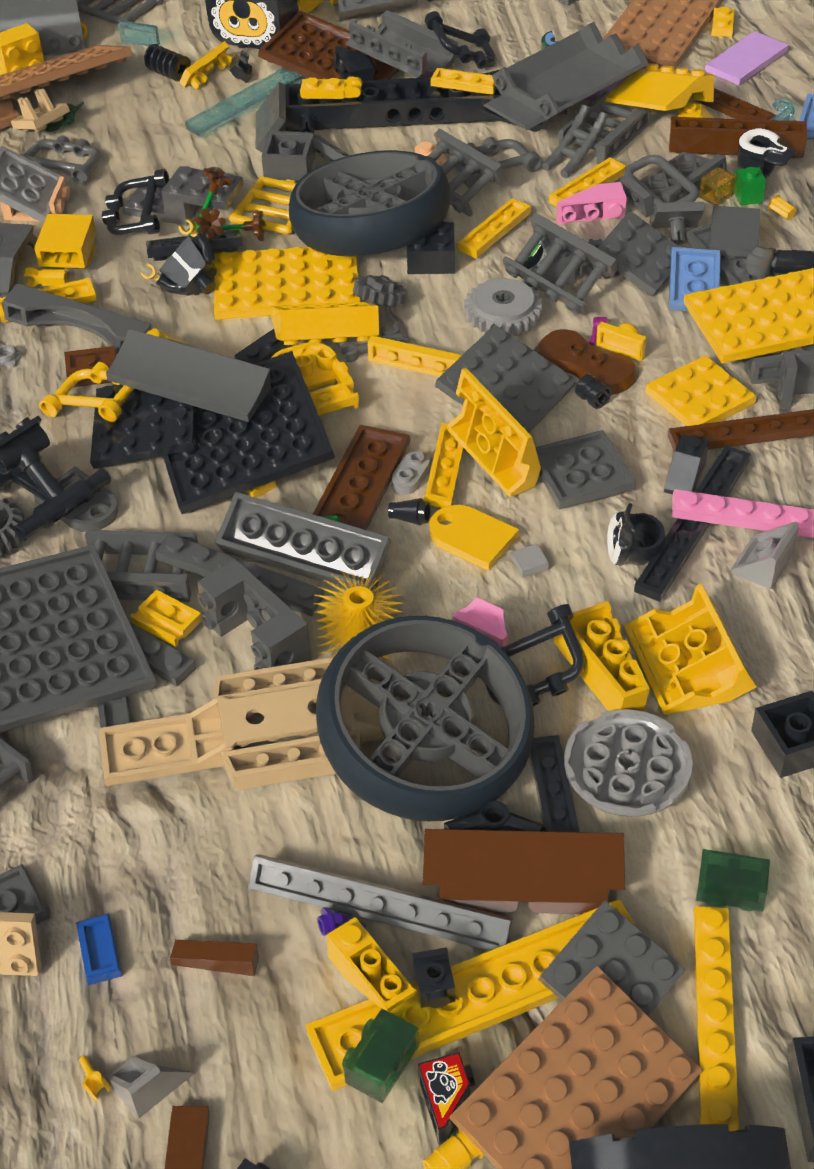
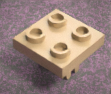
(41, 115)
(19, 945)

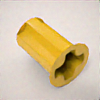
(781, 207)

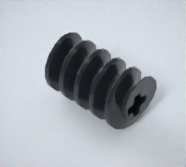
(165, 62)

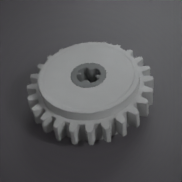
(505, 304)

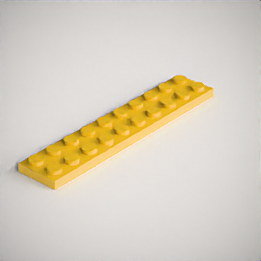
(486, 993)

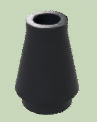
(412, 511)

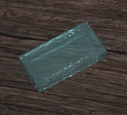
(138, 33)

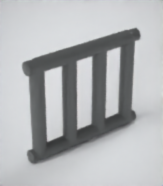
(112, 15)

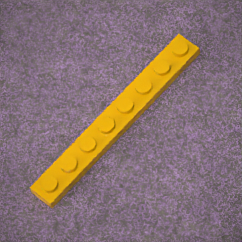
(715, 1018)

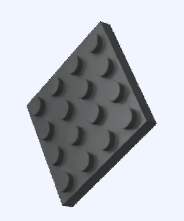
(513, 374)

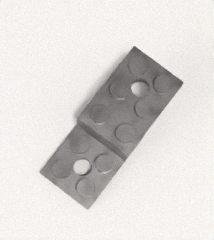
(184, 196)

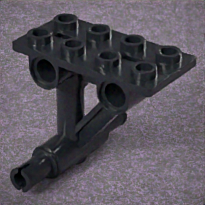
(24, 465)

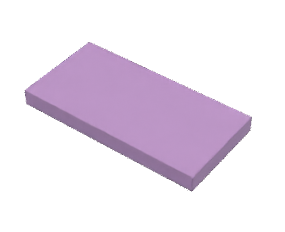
(746, 58)

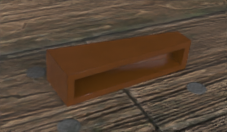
(216, 956)

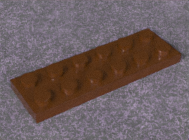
(363, 476)

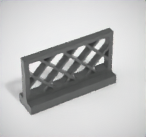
(676, 192)

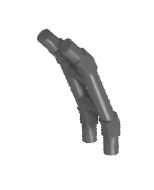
(575, 131)

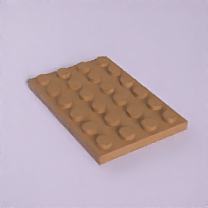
(576, 1076)

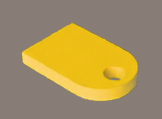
(472, 535)

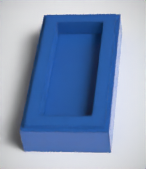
(98, 949)

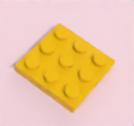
(700, 393)

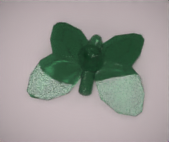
(68, 118)

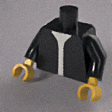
(189, 266)

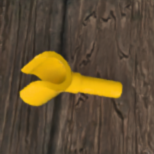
(94, 1079)

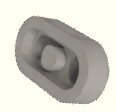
(410, 472)

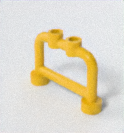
(107, 407)

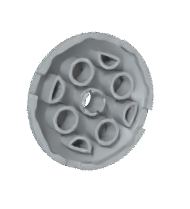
(634, 739)

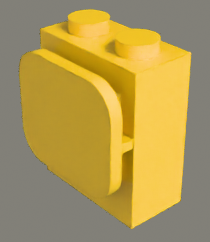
(66, 241)

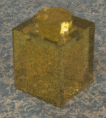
(717, 186)

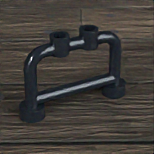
(479, 38)
(148, 222)
(557, 682)

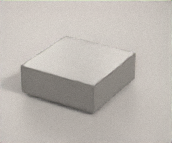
(529, 560)

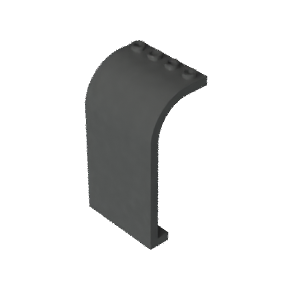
(53, 19)

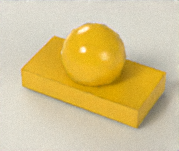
(622, 339)

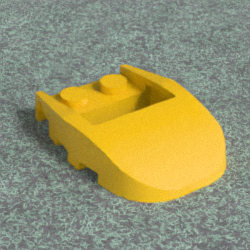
(321, 368)

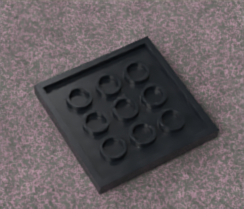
(144, 430)

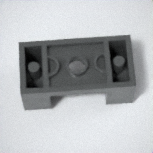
(234, 596)

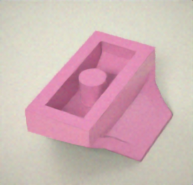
(484, 618)

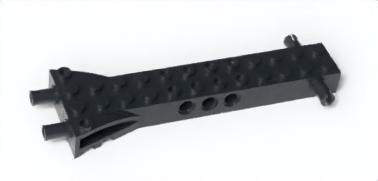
(391, 103)

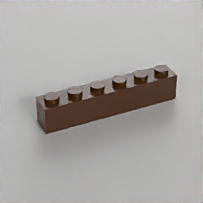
(723, 135)

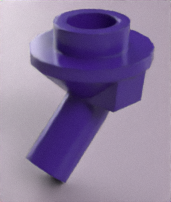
(331, 920)

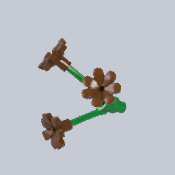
(210, 224)

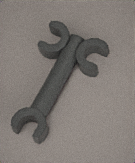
(353, 350)

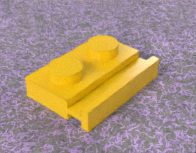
(166, 618)

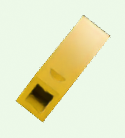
(367, 966)

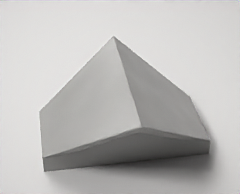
(145, 1084)

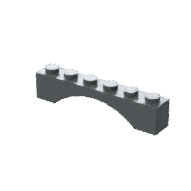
(36, 307)

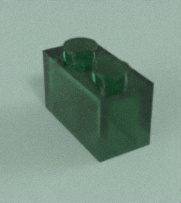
(733, 880)
(380, 1055)

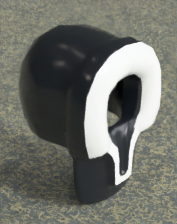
(762, 150)
(634, 537)

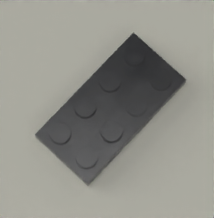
(162, 248)

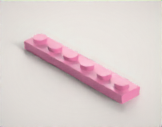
(740, 512)

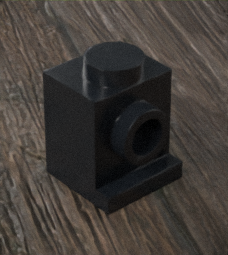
(433, 978)

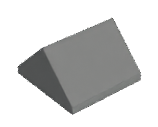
(767, 555)

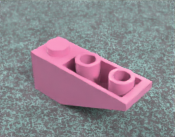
(594, 203)

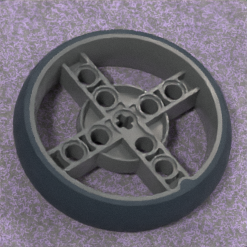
(369, 203)
(469, 654)

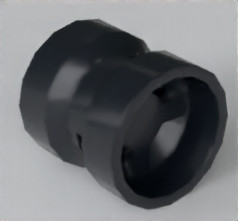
(595, 393)

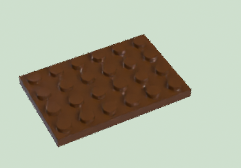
(308, 48)

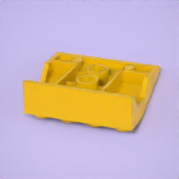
(663, 88)
(494, 437)
(689, 655)

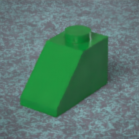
(749, 185)

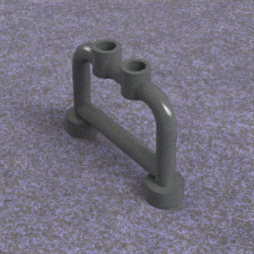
(530, 160)
(79, 172)

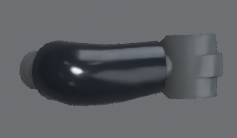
(782, 262)

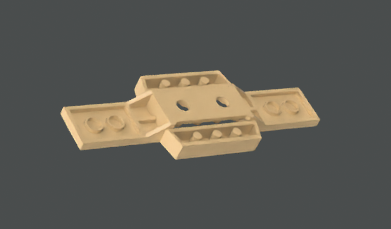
(212, 731)

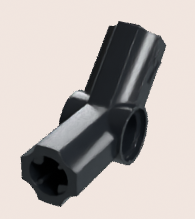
(494, 812)

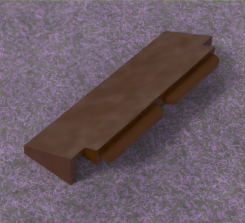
(545, 868)

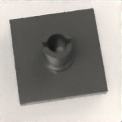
(677, 217)

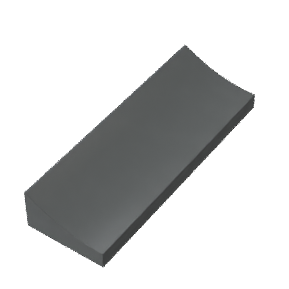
(190, 375)
(301, 542)

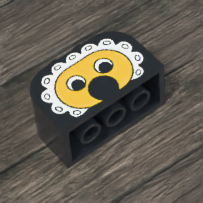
(248, 21)

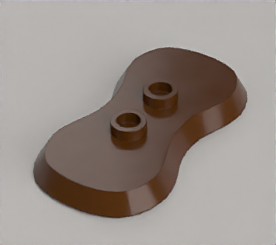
(578, 357)

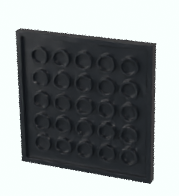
(242, 455)

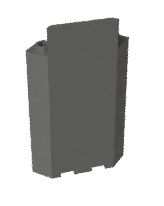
(562, 76)

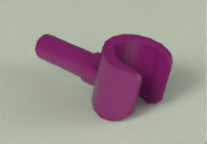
(596, 321)

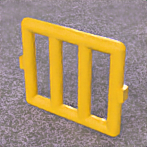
(256, 192)

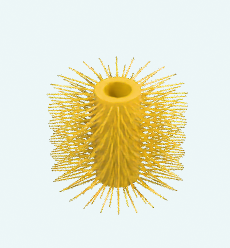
(358, 611)

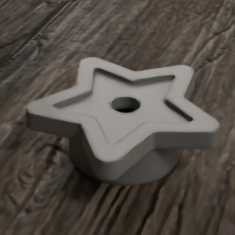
(9, 356)

